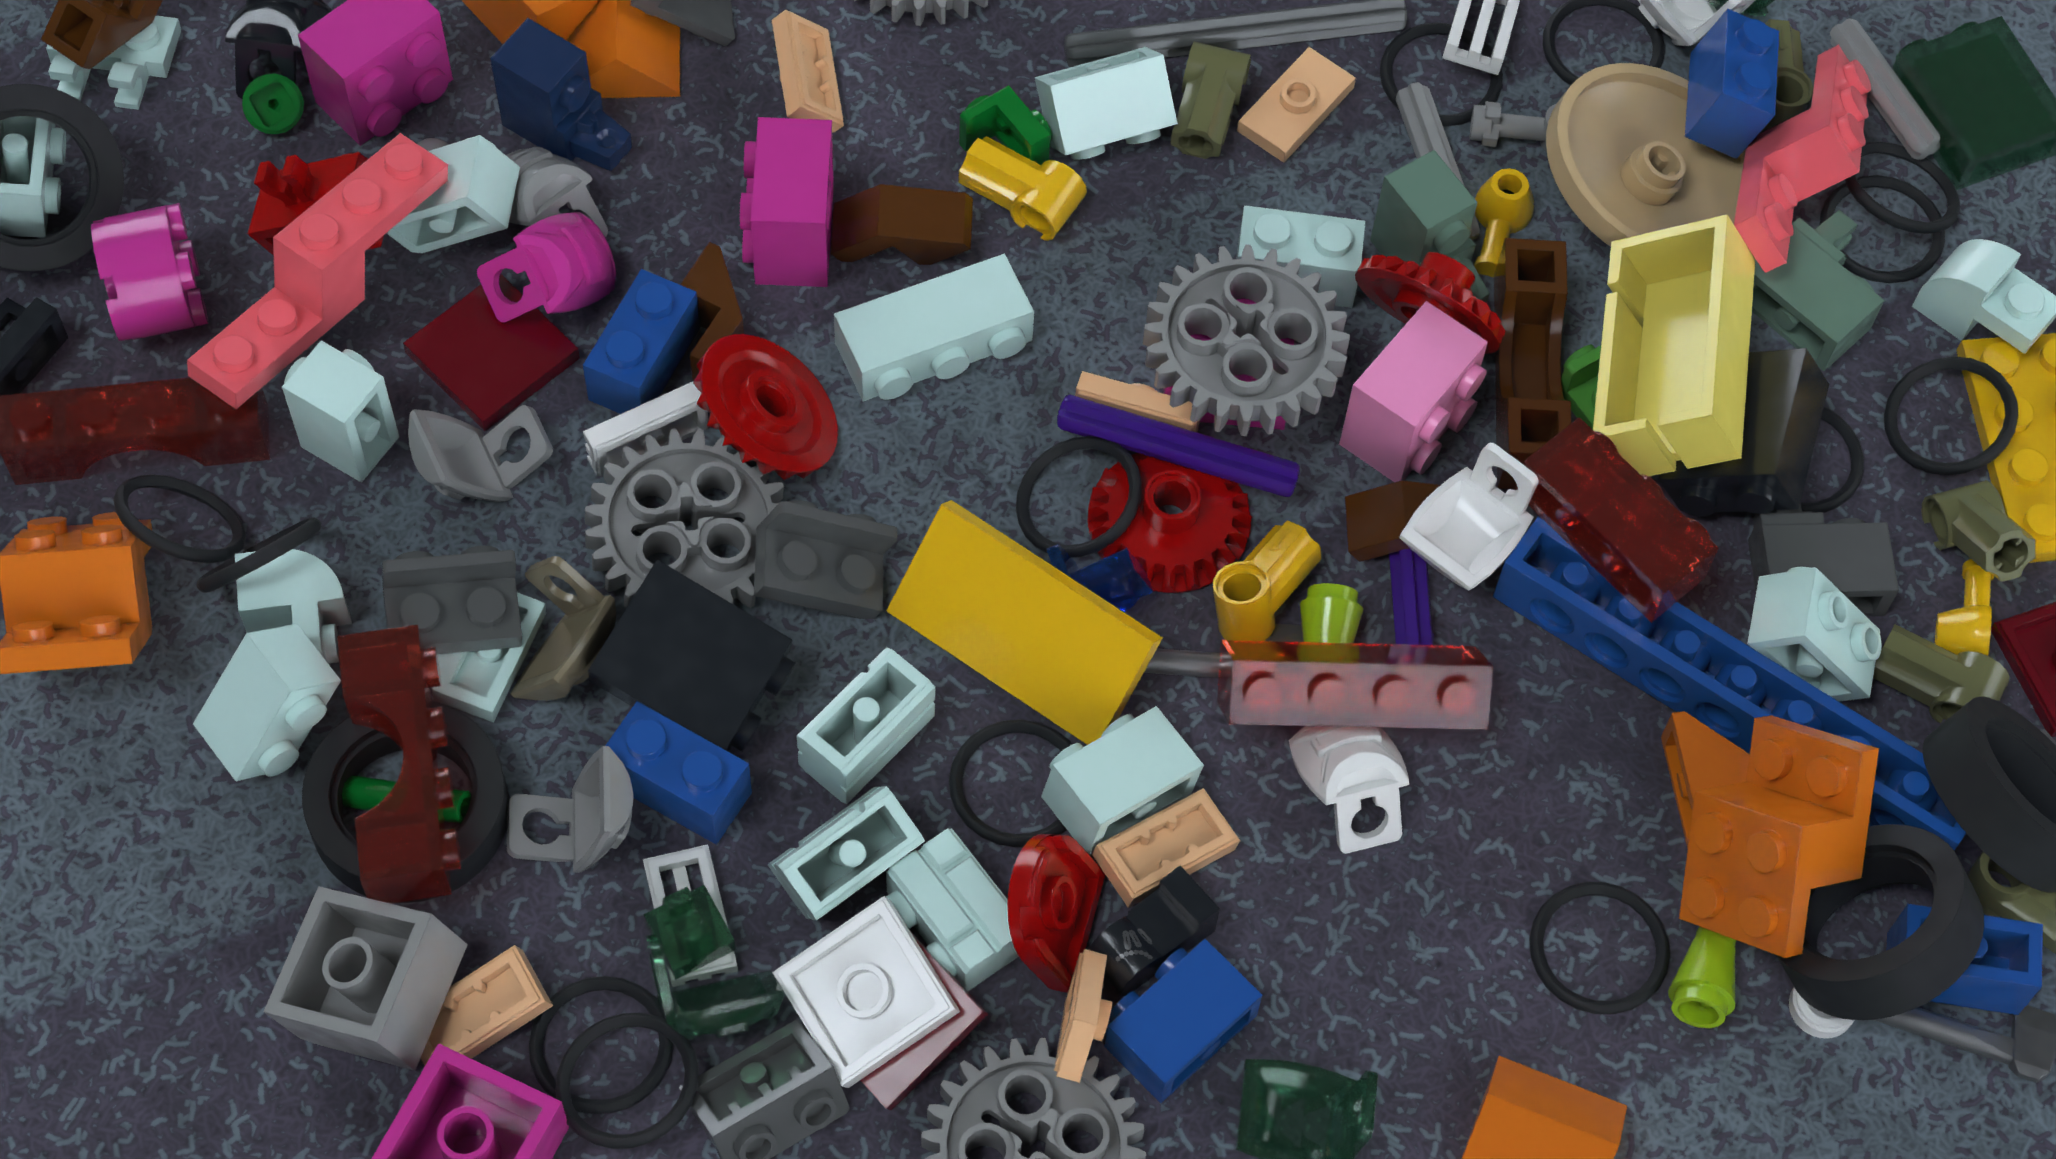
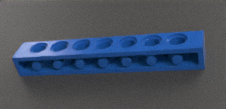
(1704, 671)

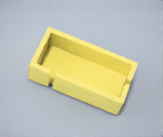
(1676, 346)

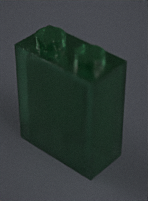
(1981, 100)

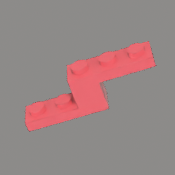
(1802, 157)
(317, 270)

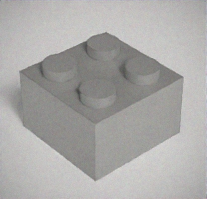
(366, 977)

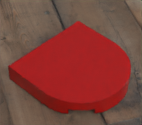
(1053, 906)

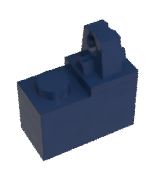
(550, 100)

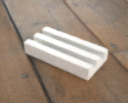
(1473, 57)
(656, 417)
(677, 862)

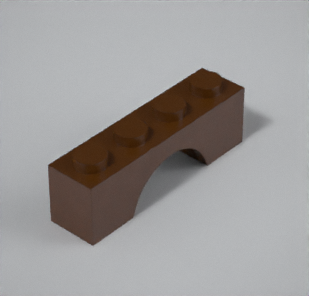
(1528, 387)

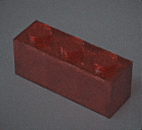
(1618, 519)

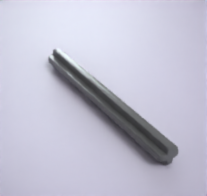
(1241, 30)

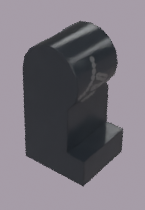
(1163, 922)

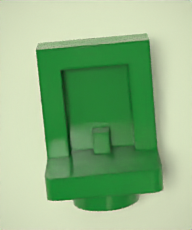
(1010, 121)

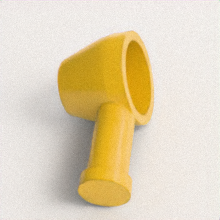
(1501, 214)
(1970, 625)

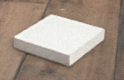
(866, 991)

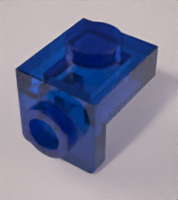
(1115, 578)

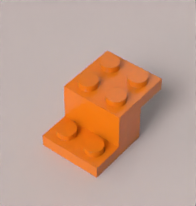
(73, 595)
(1778, 835)

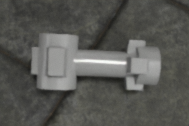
(1489, 124)

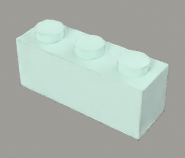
(934, 328)

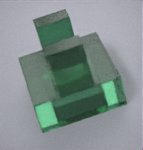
(689, 930)

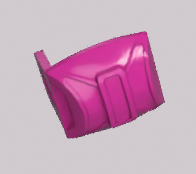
(564, 262)

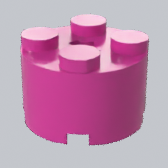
(148, 272)

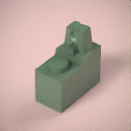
(1425, 212)
(1813, 296)

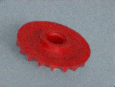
(1439, 279)
(767, 405)
(1180, 548)

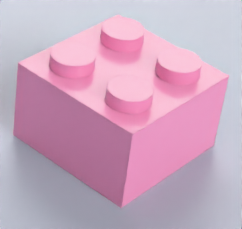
(1414, 394)

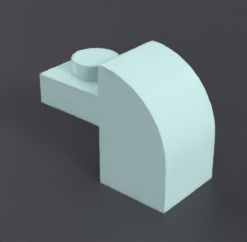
(1986, 288)
(295, 591)

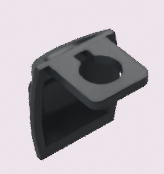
(270, 27)

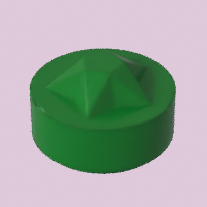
(273, 103)

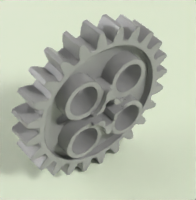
(1245, 340)
(679, 476)
(1065, 1109)

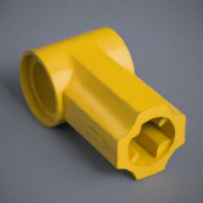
(1032, 192)
(1255, 588)

